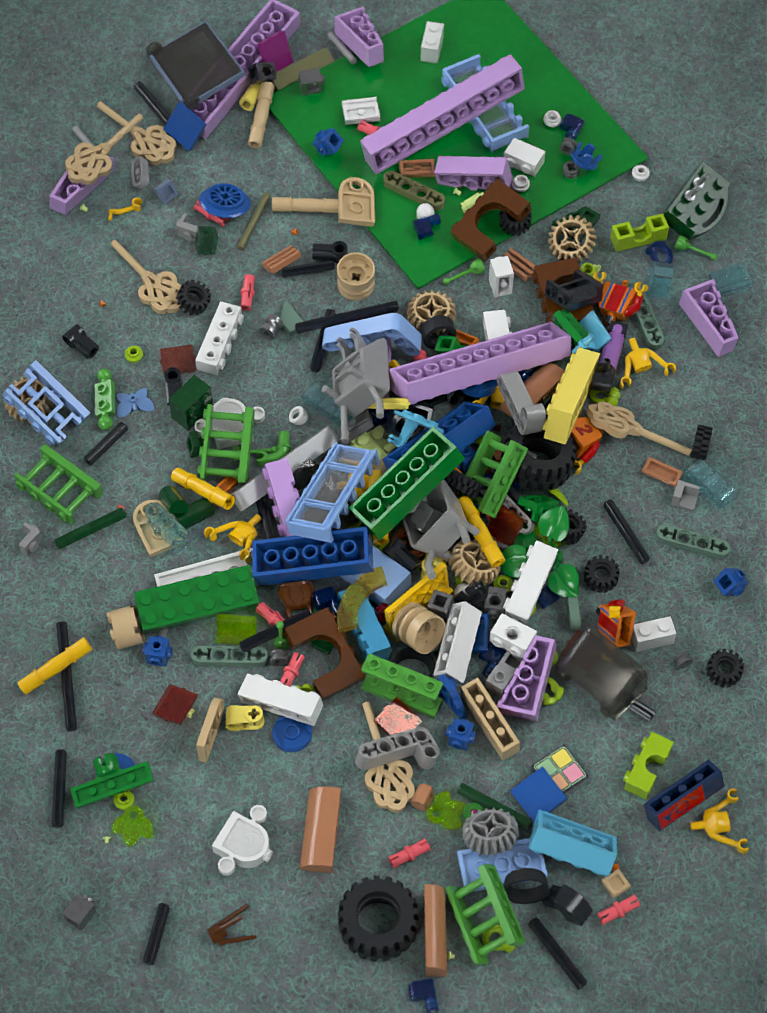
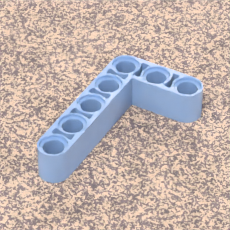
(386, 326)

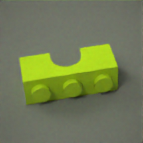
(626, 237)
(655, 750)

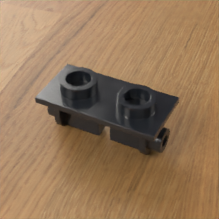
(476, 593)

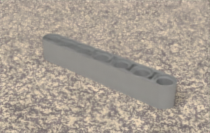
(311, 448)

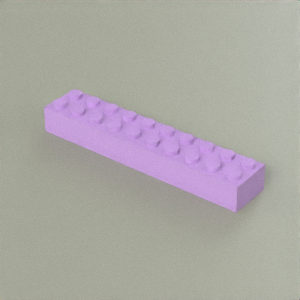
(245, 50)
(442, 114)
(479, 362)

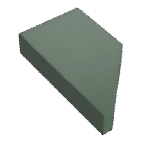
(289, 318)

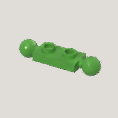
(104, 399)

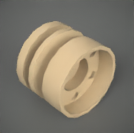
(356, 276)
(418, 628)

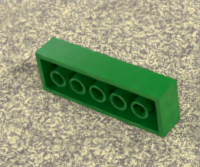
(406, 483)
(196, 599)

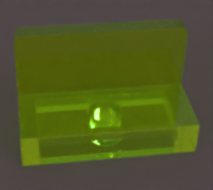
(235, 628)

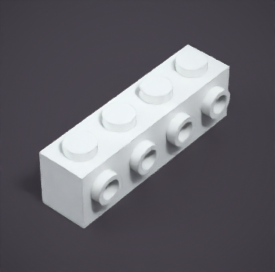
(219, 338)
(531, 581)
(458, 642)
(281, 699)

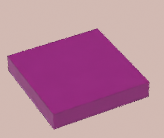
(276, 50)

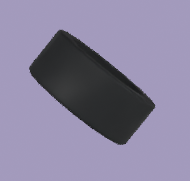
(433, 324)

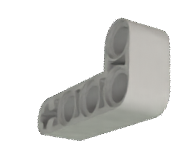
(527, 416)
(389, 749)

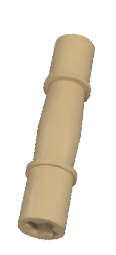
(261, 115)
(290, 204)

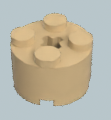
(126, 627)

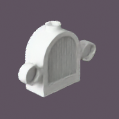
(229, 406)
(243, 841)

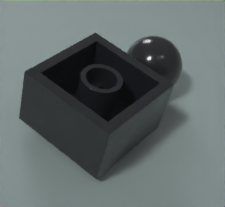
(395, 423)

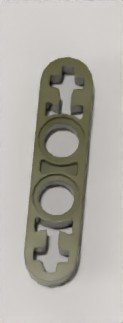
(412, 192)

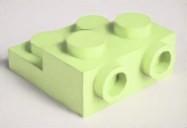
(374, 440)

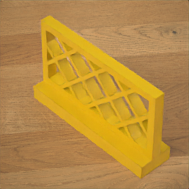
(422, 590)

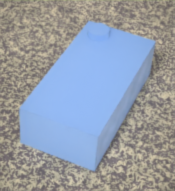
(397, 579)

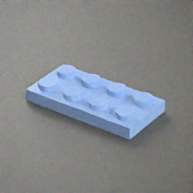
(517, 858)

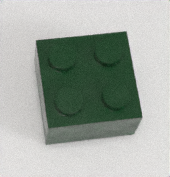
(190, 401)

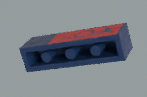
(684, 795)

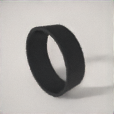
(410, 653)
(526, 896)

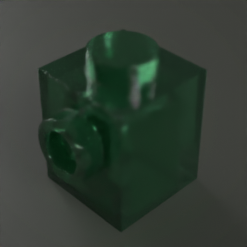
(206, 240)

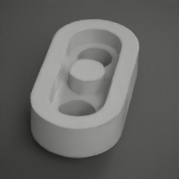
(140, 172)

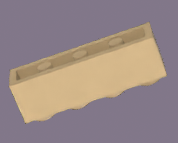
(490, 719)

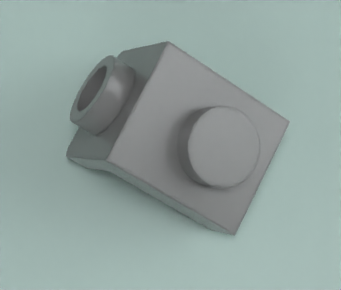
(185, 229)
(32, 539)

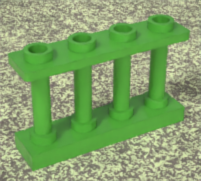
(242, 455)
(62, 467)
(504, 475)
(393, 681)
(504, 914)

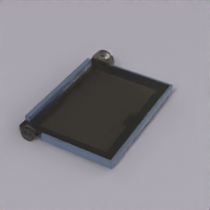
(195, 64)

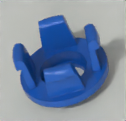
(584, 158)

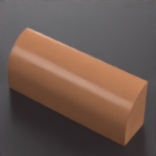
(540, 384)
(320, 829)
(435, 931)

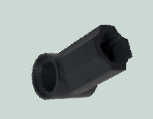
(329, 251)
(77, 338)
(172, 385)
(399, 553)

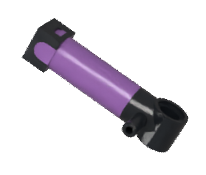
(609, 357)

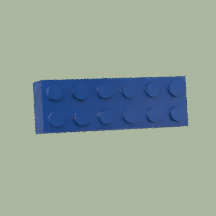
(460, 427)
(309, 559)

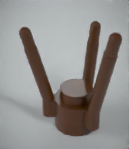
(218, 930)

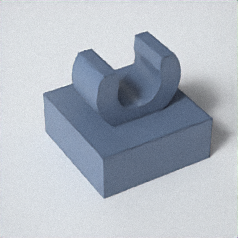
(166, 191)

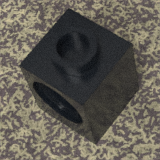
(256, 72)

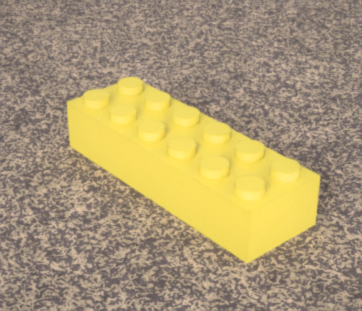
(570, 395)

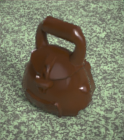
(296, 595)

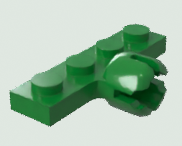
(111, 780)

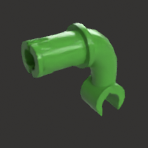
(282, 449)

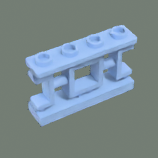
(56, 393)

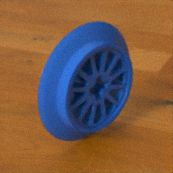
(224, 201)

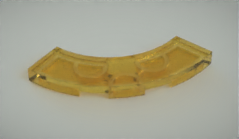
(354, 597)

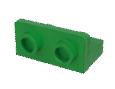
(570, 325)
(537, 504)

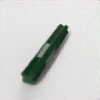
(90, 528)
(489, 803)

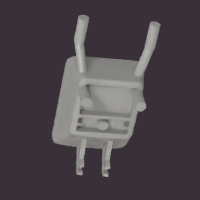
(359, 379)
(444, 531)

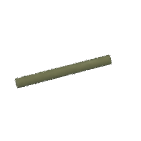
(253, 221)

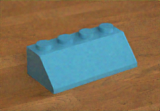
(573, 843)

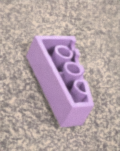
(359, 35)
(472, 171)
(69, 194)
(706, 311)
(282, 491)
(527, 688)

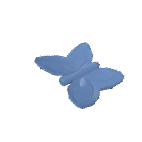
(138, 399)

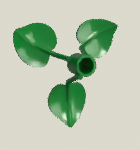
(565, 578)

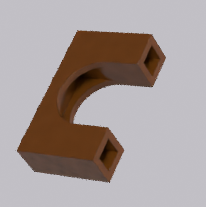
(496, 197)
(560, 273)
(324, 627)

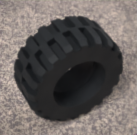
(538, 473)
(372, 892)

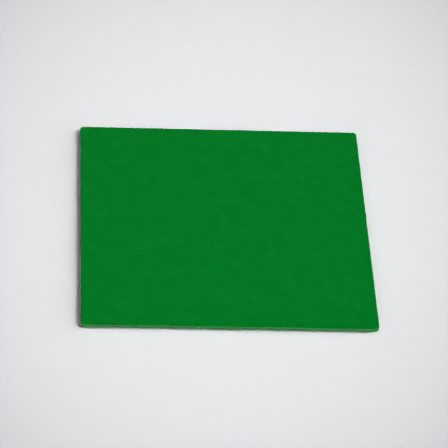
(407, 83)

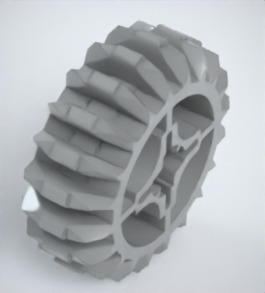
(490, 832)

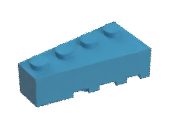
(370, 634)

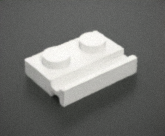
(360, 109)

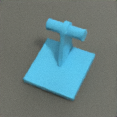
(597, 337)
(410, 425)

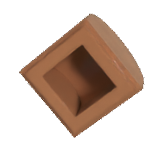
(422, 797)

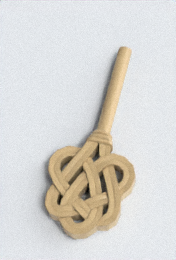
(152, 137)
(89, 155)
(163, 284)
(620, 423)
(391, 776)

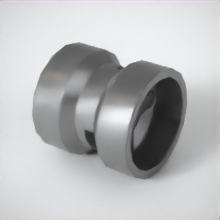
(271, 326)

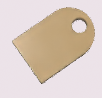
(356, 205)
(151, 539)
(210, 729)

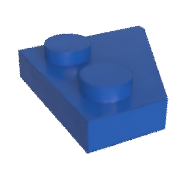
(451, 696)

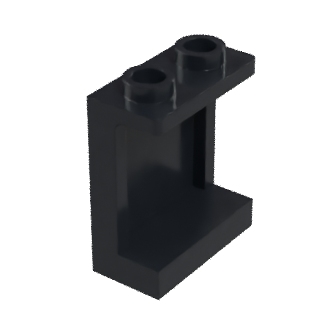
(576, 293)

